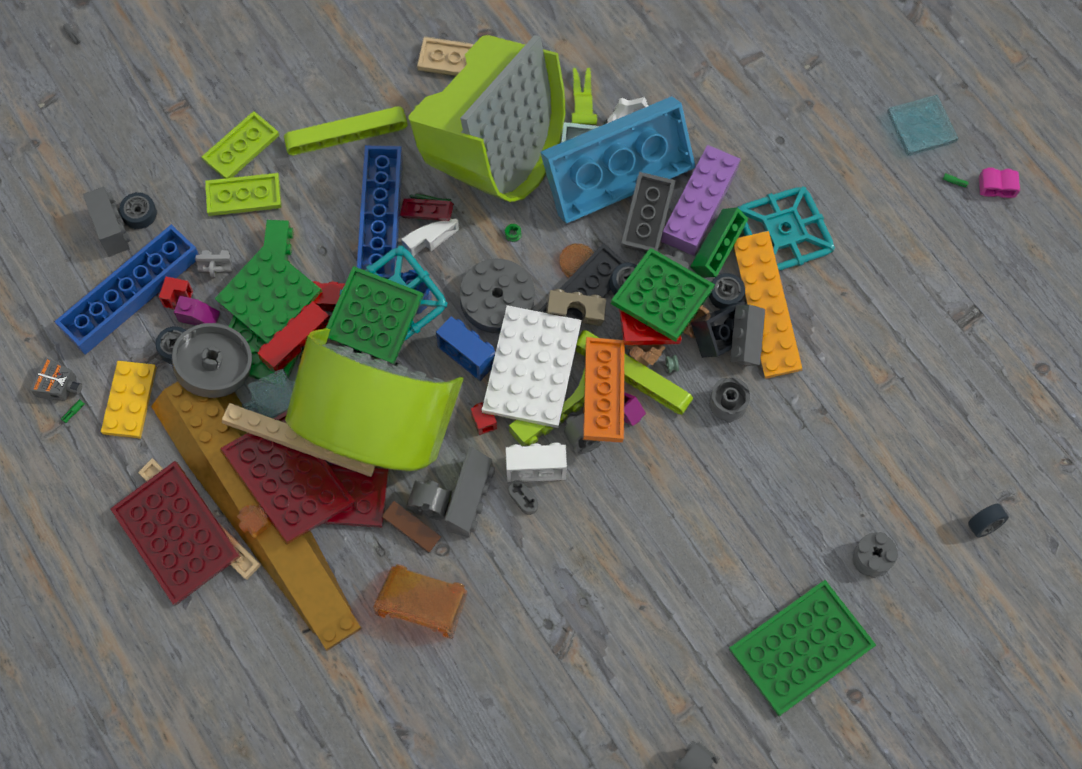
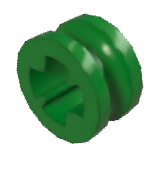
(513, 238)

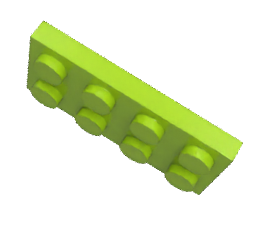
(240, 146)
(243, 194)

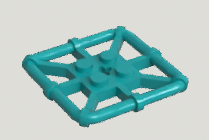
(791, 219)
(423, 276)

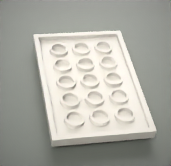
(532, 366)

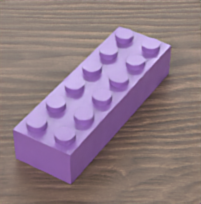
(700, 200)

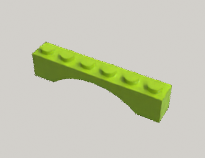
(528, 433)

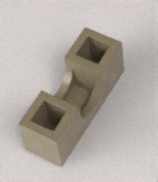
(591, 306)

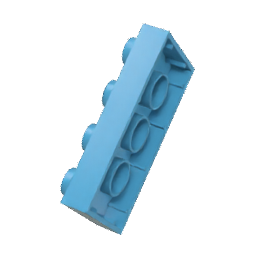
(606, 161)

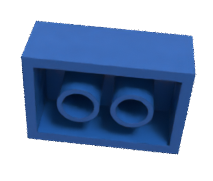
(465, 348)

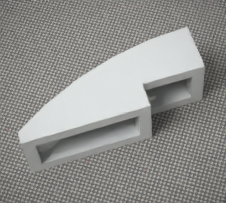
(430, 236)

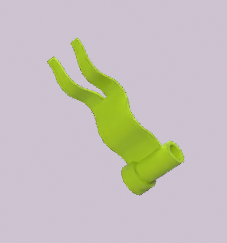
(583, 101)

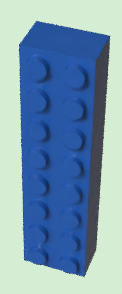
(380, 207)
(127, 289)

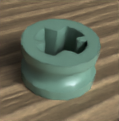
(672, 364)

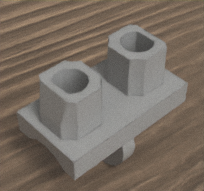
(214, 263)

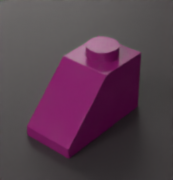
(195, 312)
(632, 409)

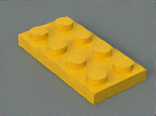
(128, 399)

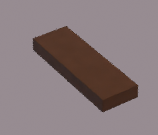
(411, 527)

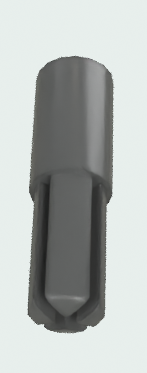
(71, 33)

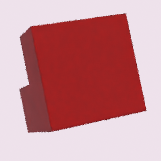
(172, 289)

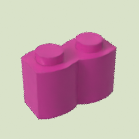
(999, 183)

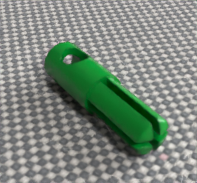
(952, 179)
(73, 410)

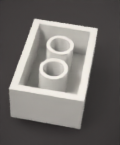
(536, 462)

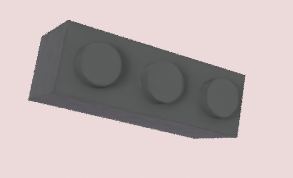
(747, 335)

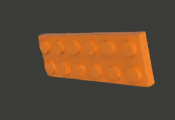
(604, 390)

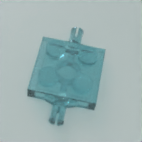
(271, 394)

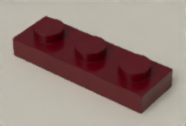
(426, 209)

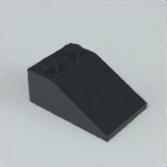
(715, 331)

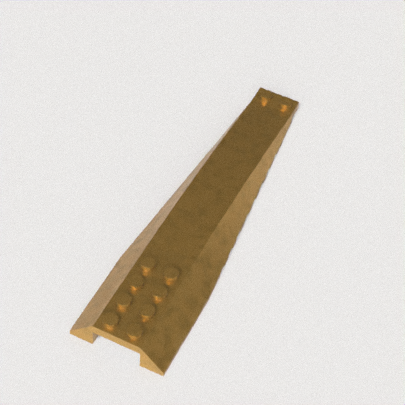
(297, 567)

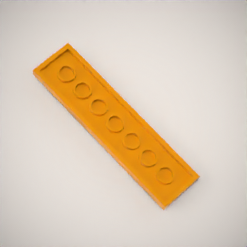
(765, 290)

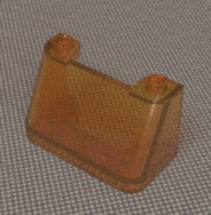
(421, 600)

